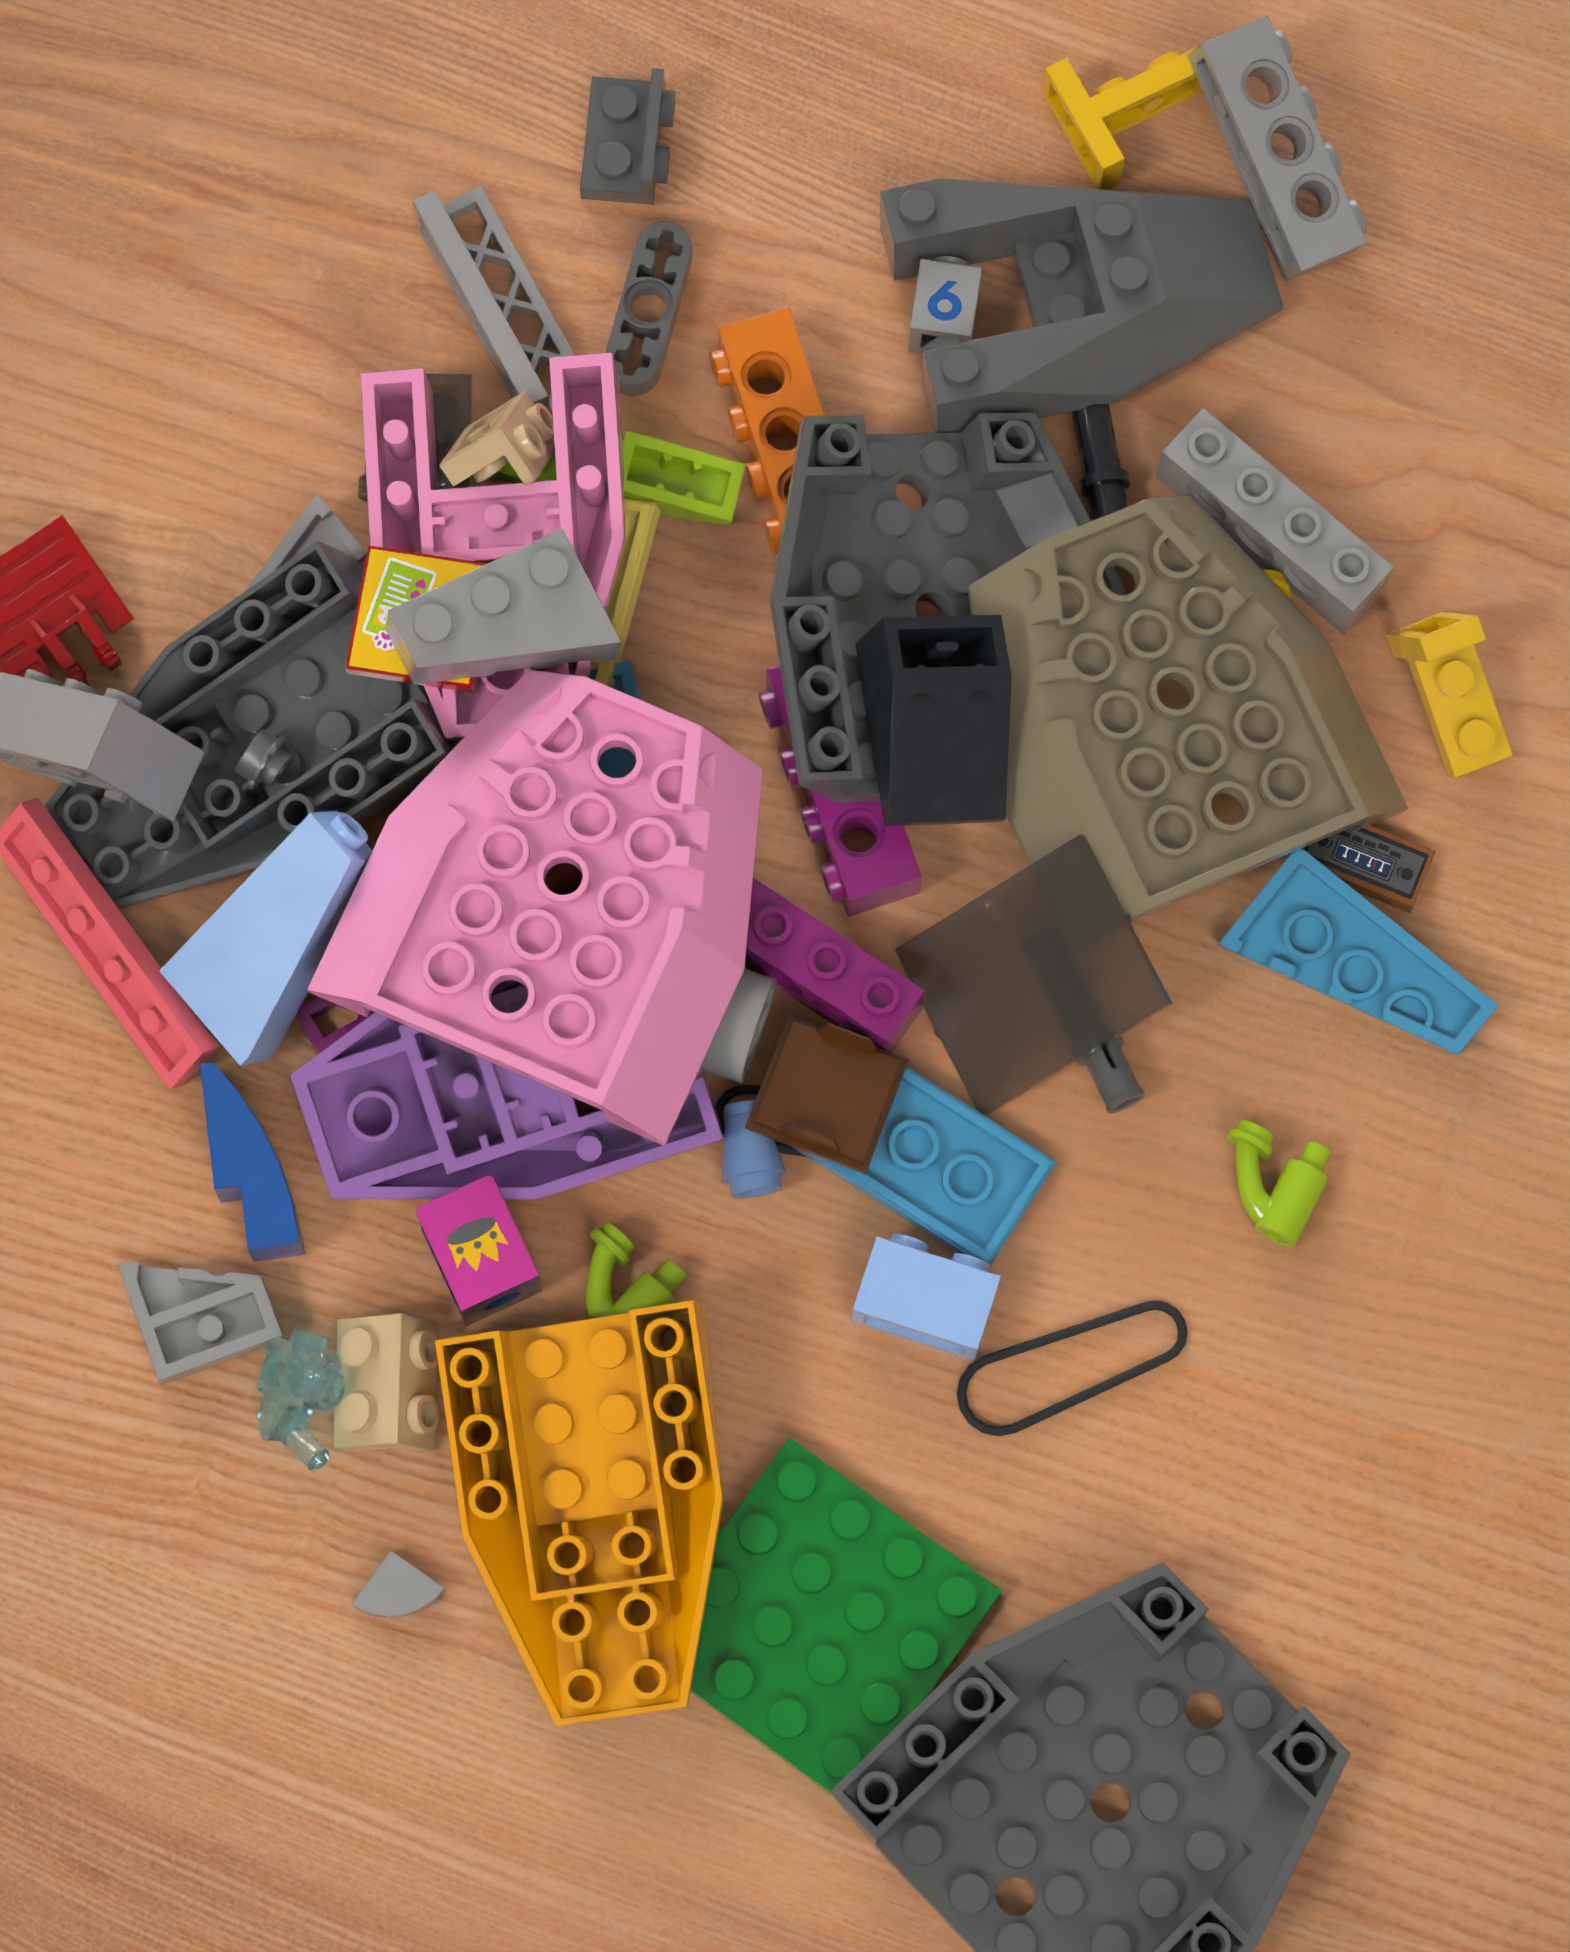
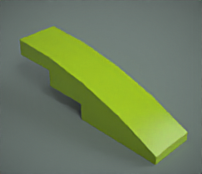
(675, 477)

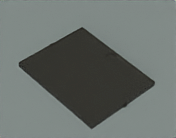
(1033, 975)

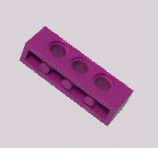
(858, 878)
(828, 971)

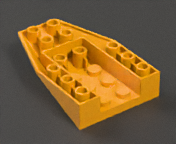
(592, 1499)

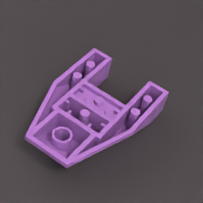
(425, 1118)

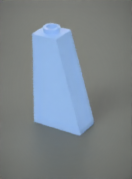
(265, 942)

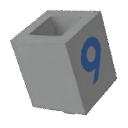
(944, 303)

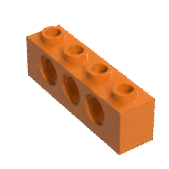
(766, 349)

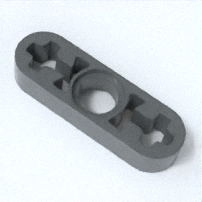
(675, 273)

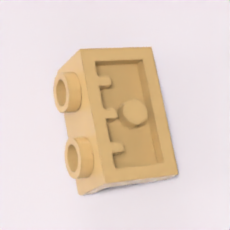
(511, 433)

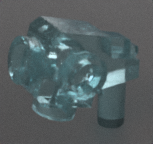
(296, 1381)

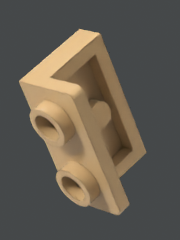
(388, 1384)

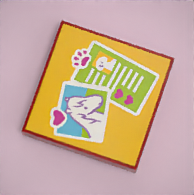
(387, 582)

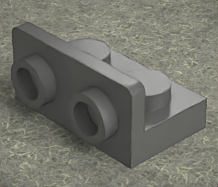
(624, 139)

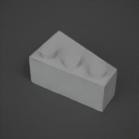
(505, 617)

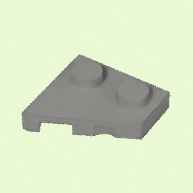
(198, 1316)

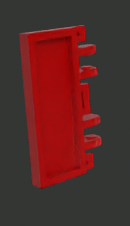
(47, 590)

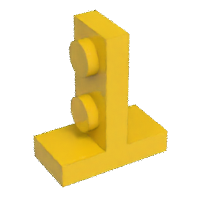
(1114, 108)
(1453, 689)

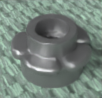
(264, 760)

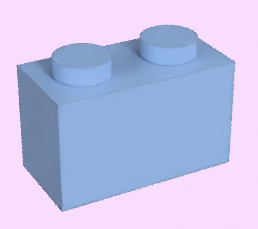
(926, 1295)

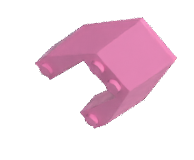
(495, 520)

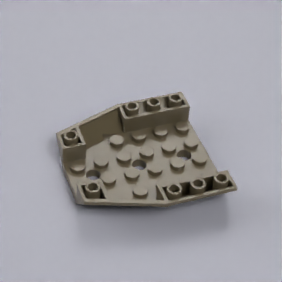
(1139, 778)

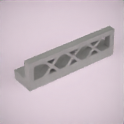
(479, 302)

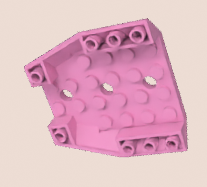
(617, 973)

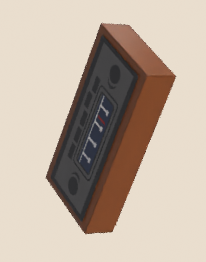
(1376, 864)

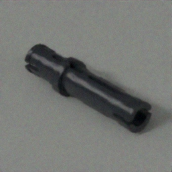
(1103, 477)

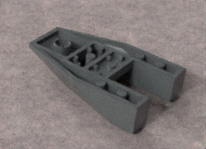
(1110, 279)

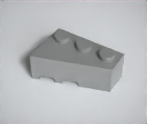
(93, 740)

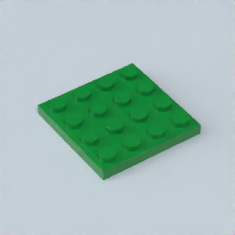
(828, 1617)

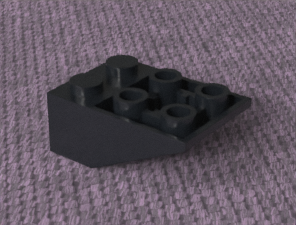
(938, 717)

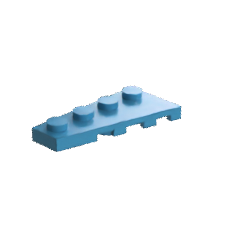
(1348, 949)

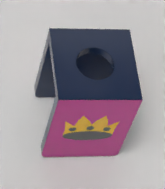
(478, 1250)

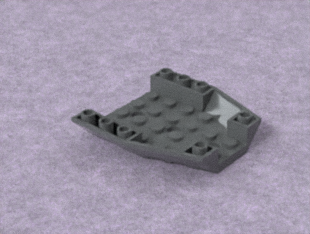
(865, 556)
(1014, 1742)

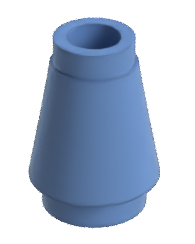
(749, 1159)

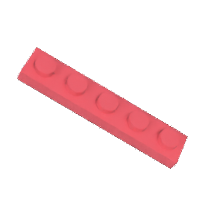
(104, 944)

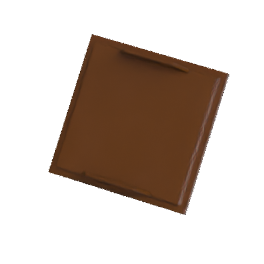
(827, 1093)

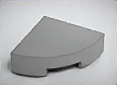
(397, 1590)

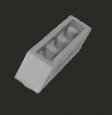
(1272, 183)
(1275, 521)

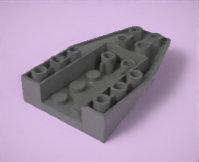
(252, 666)

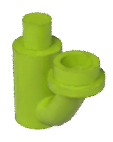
(1289, 1207)
(646, 1290)

